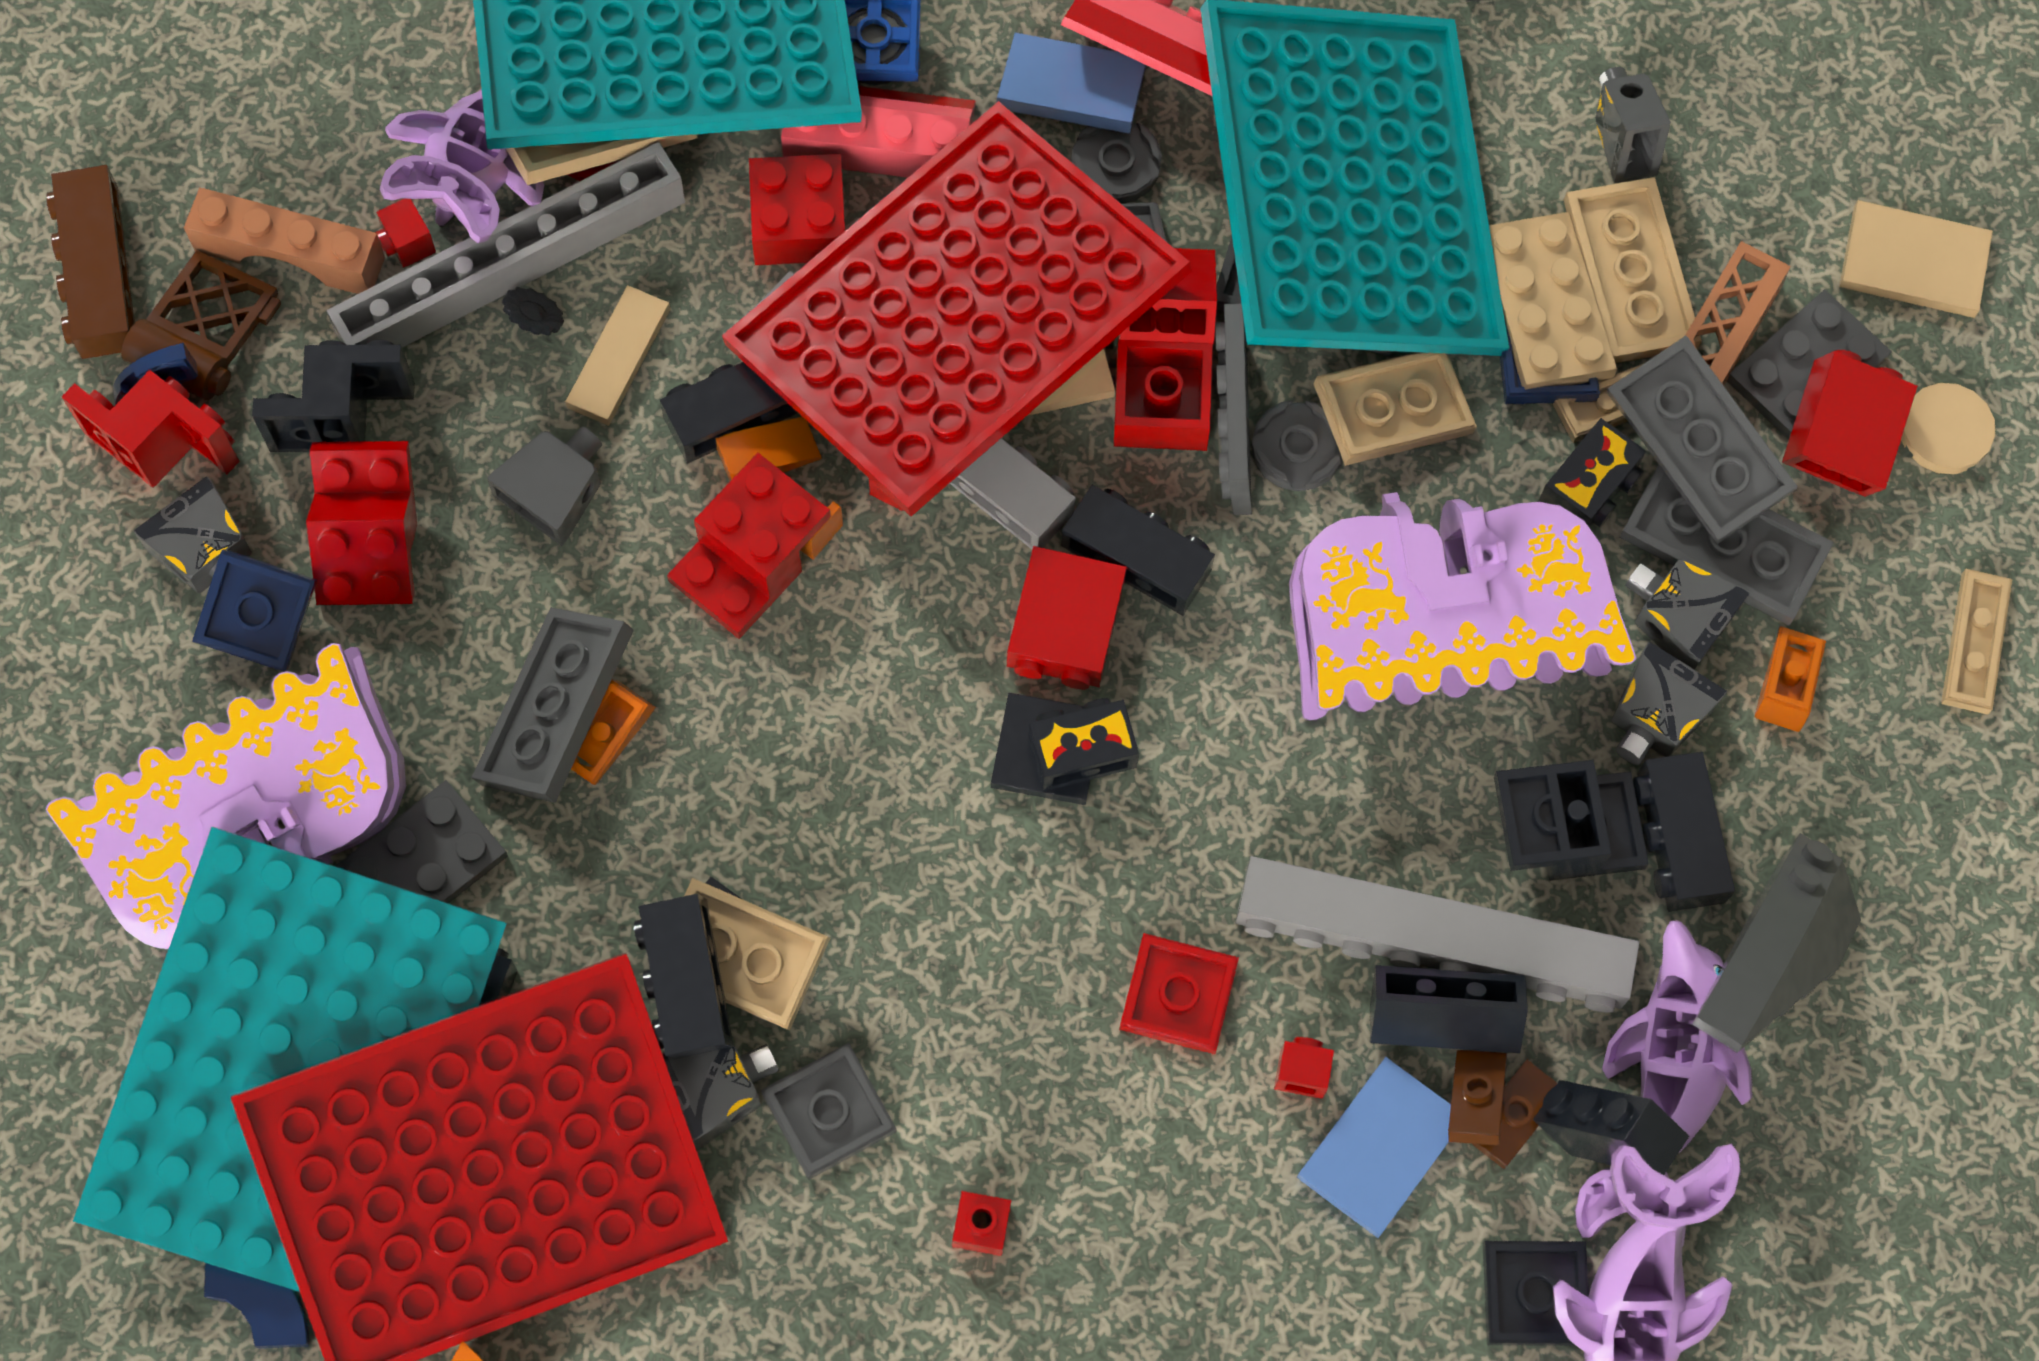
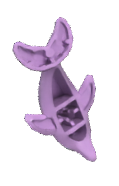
(455, 167)
(1679, 1062)
(1639, 1289)

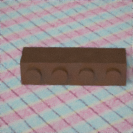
(92, 260)

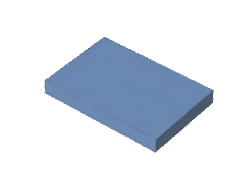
(1071, 83)
(1380, 1147)

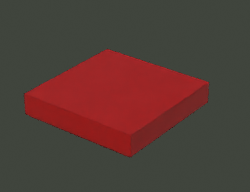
(1179, 993)

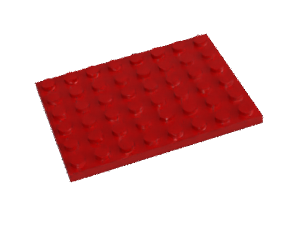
(956, 306)
(480, 1168)

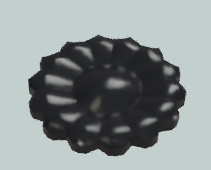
(532, 311)

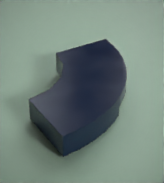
(170, 361)
(270, 1309)

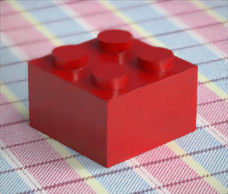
(795, 206)
(1163, 395)

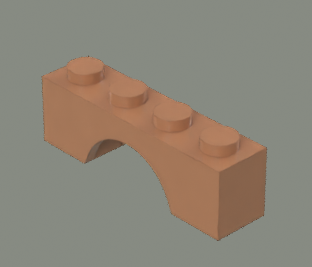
(244, 228)

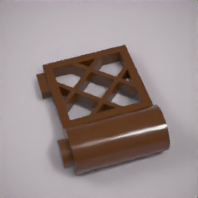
(211, 358)

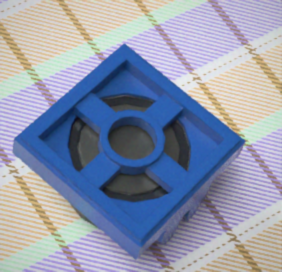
(882, 43)

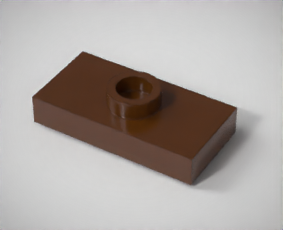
(1477, 1097)
(1521, 1103)

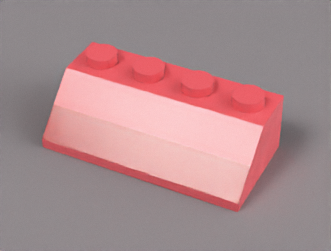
(1149, 33)
(894, 134)

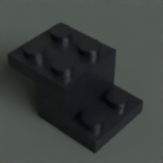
(334, 395)
(1570, 820)

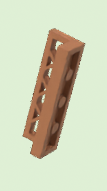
(1752, 311)

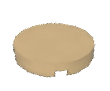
(1948, 428)

